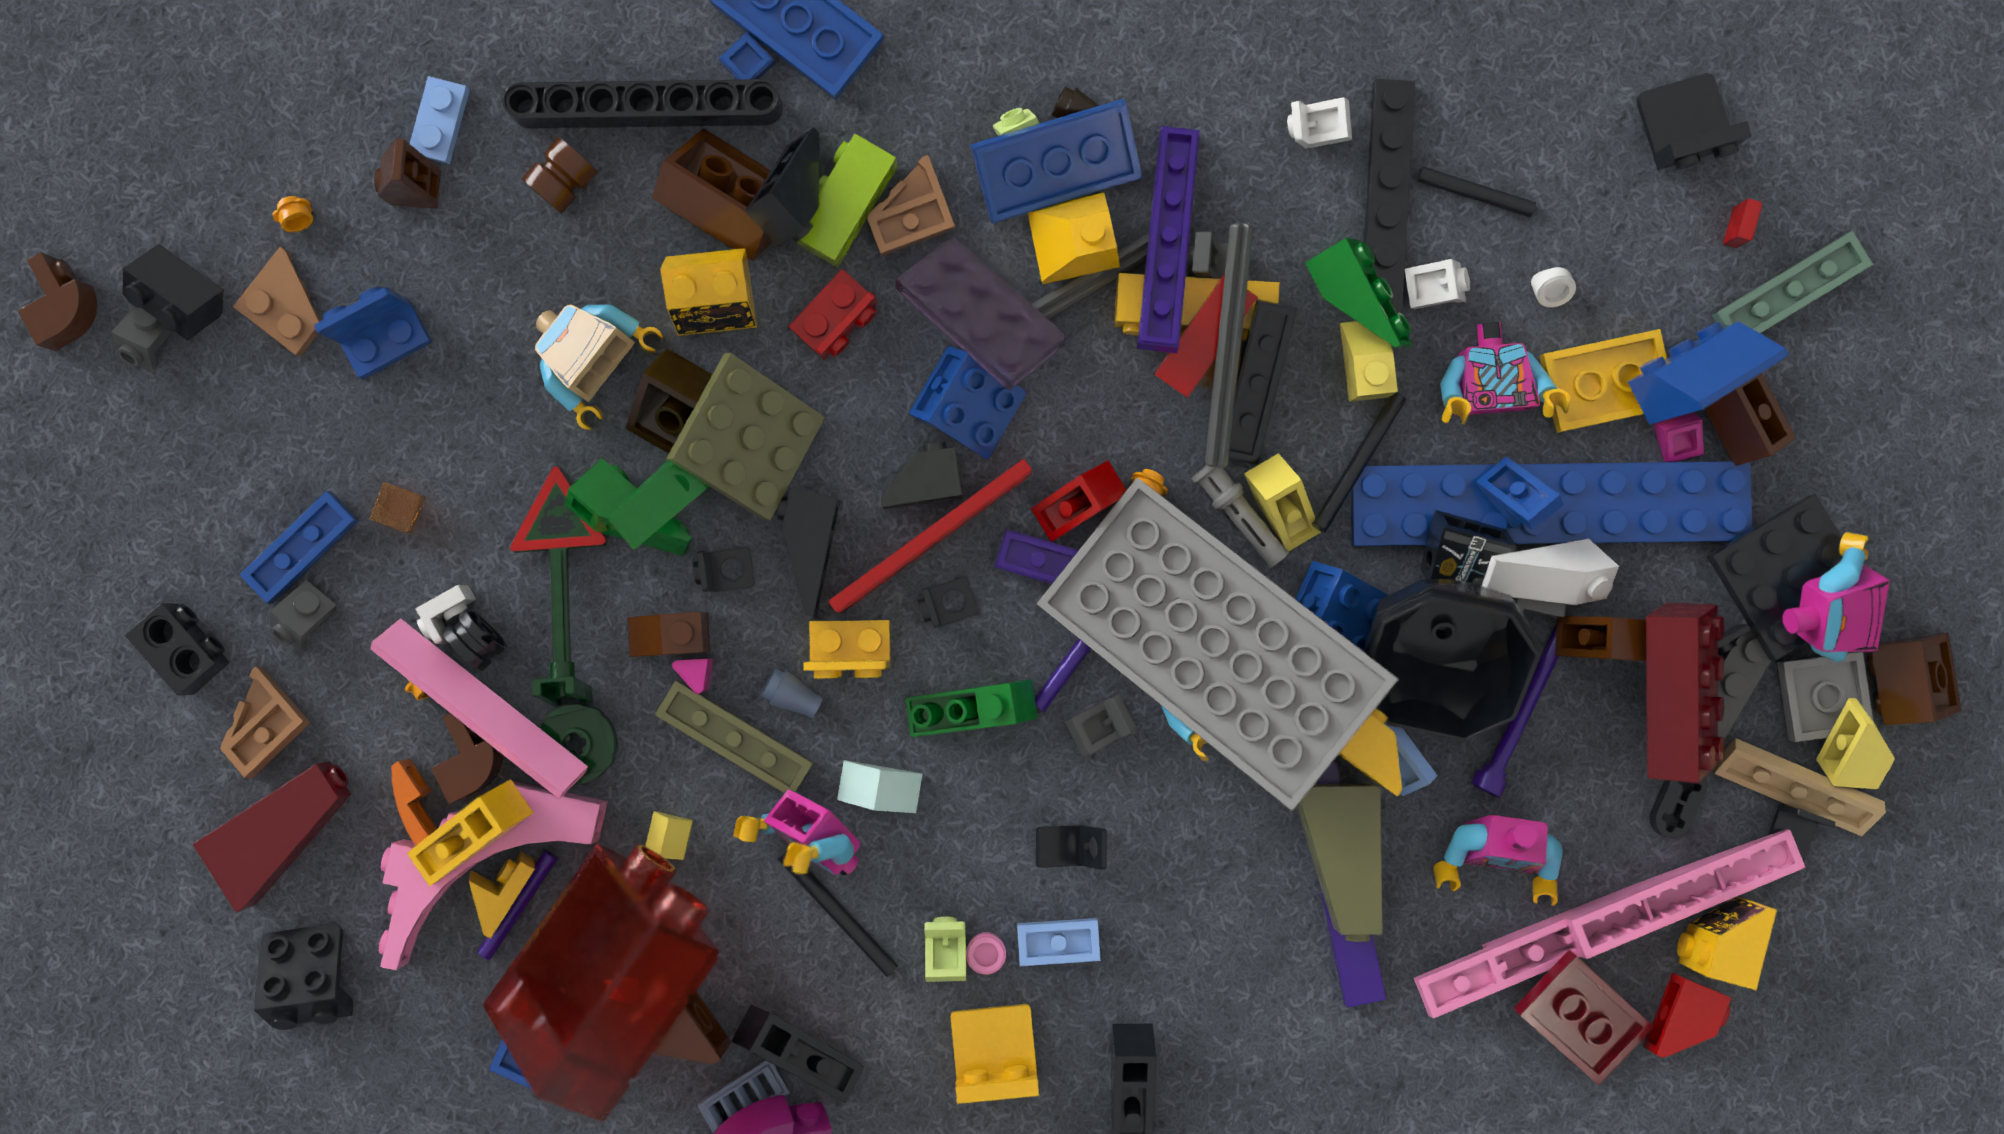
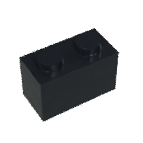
(172, 292)

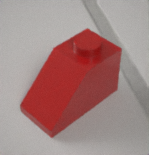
(1079, 500)
(1686, 1016)

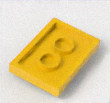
(1599, 377)

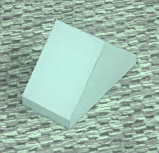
(879, 787)

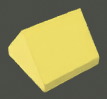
(669, 835)

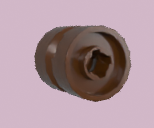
(559, 175)

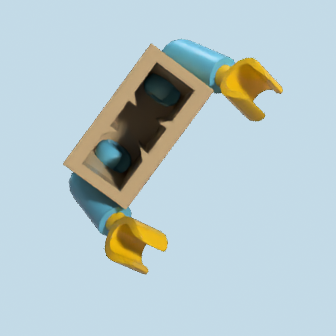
(583, 350)

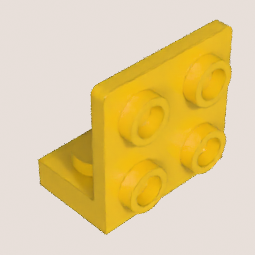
(849, 646)
(994, 1053)

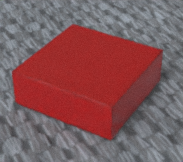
(1743, 223)

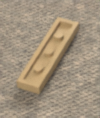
(1799, 787)

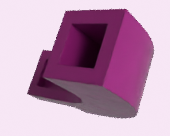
(776, 1117)

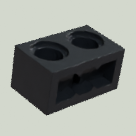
(172, 657)

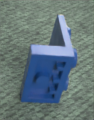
(375, 330)
(967, 402)
(1340, 601)

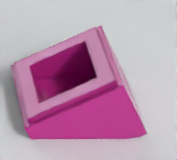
(1680, 437)

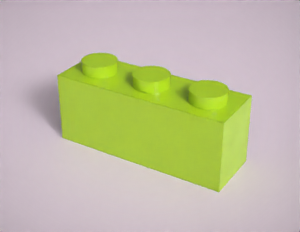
(848, 197)

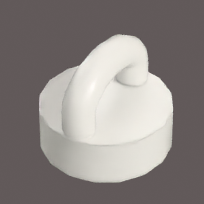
(1553, 286)

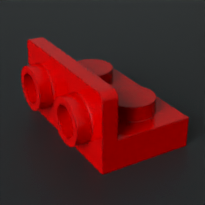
(834, 315)

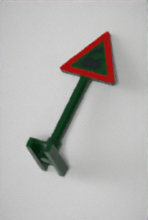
(557, 529)

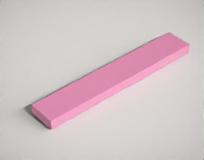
(479, 708)

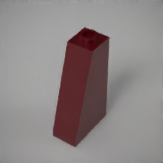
(267, 837)

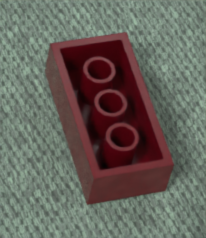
(1684, 691)

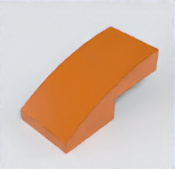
(408, 790)

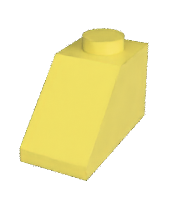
(1367, 363)
(1282, 501)
(1855, 750)

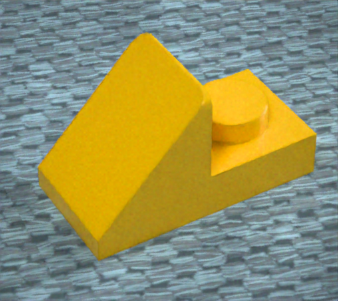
(495, 900)

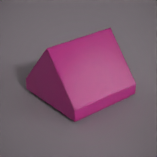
(695, 673)

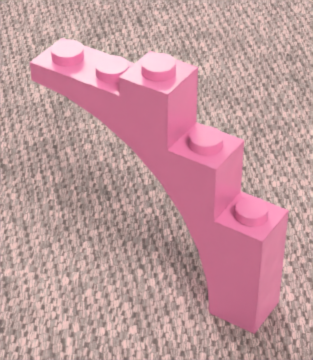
(564, 819)

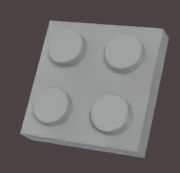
(1817, 691)

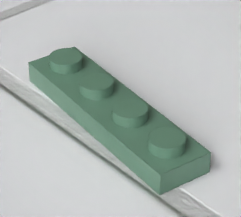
(1797, 285)

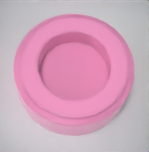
(986, 953)

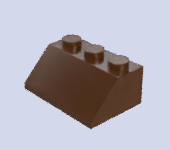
(712, 188)

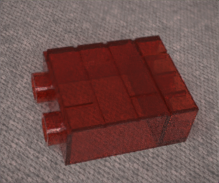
(602, 979)

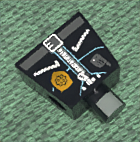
(1462, 548)

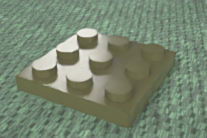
(746, 437)

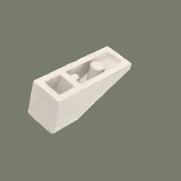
(1554, 573)

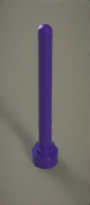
(1492, 776)

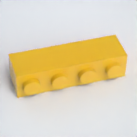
(1129, 299)

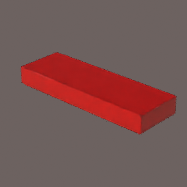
(1197, 344)

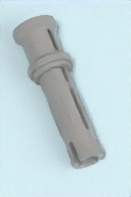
(1228, 497)

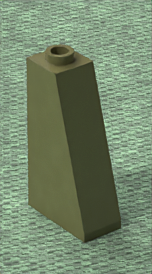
(1345, 847)

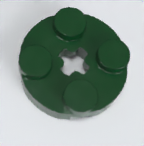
(588, 724)

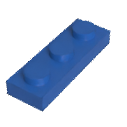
(299, 547)

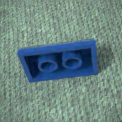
(1703, 370)

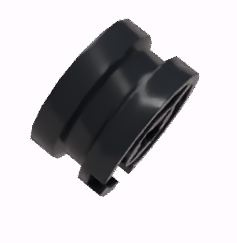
(474, 639)

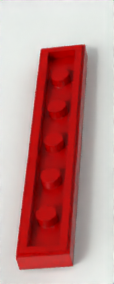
(931, 537)

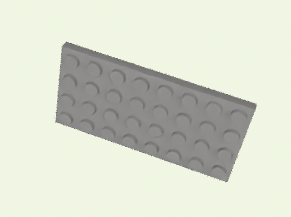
(1217, 643)

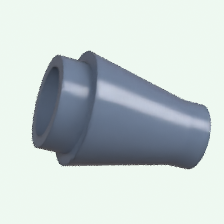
(790, 693)

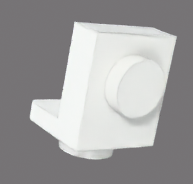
(1320, 122)

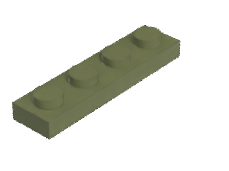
(734, 738)

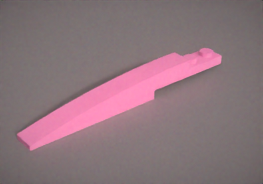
(1609, 921)

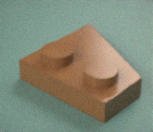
(911, 211)
(281, 304)
(261, 725)

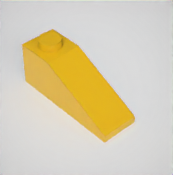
(470, 832)

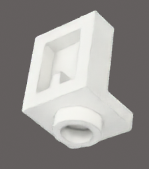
(1437, 283)
(447, 606)

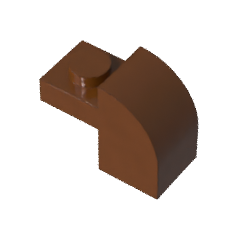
(65, 309)
(472, 768)

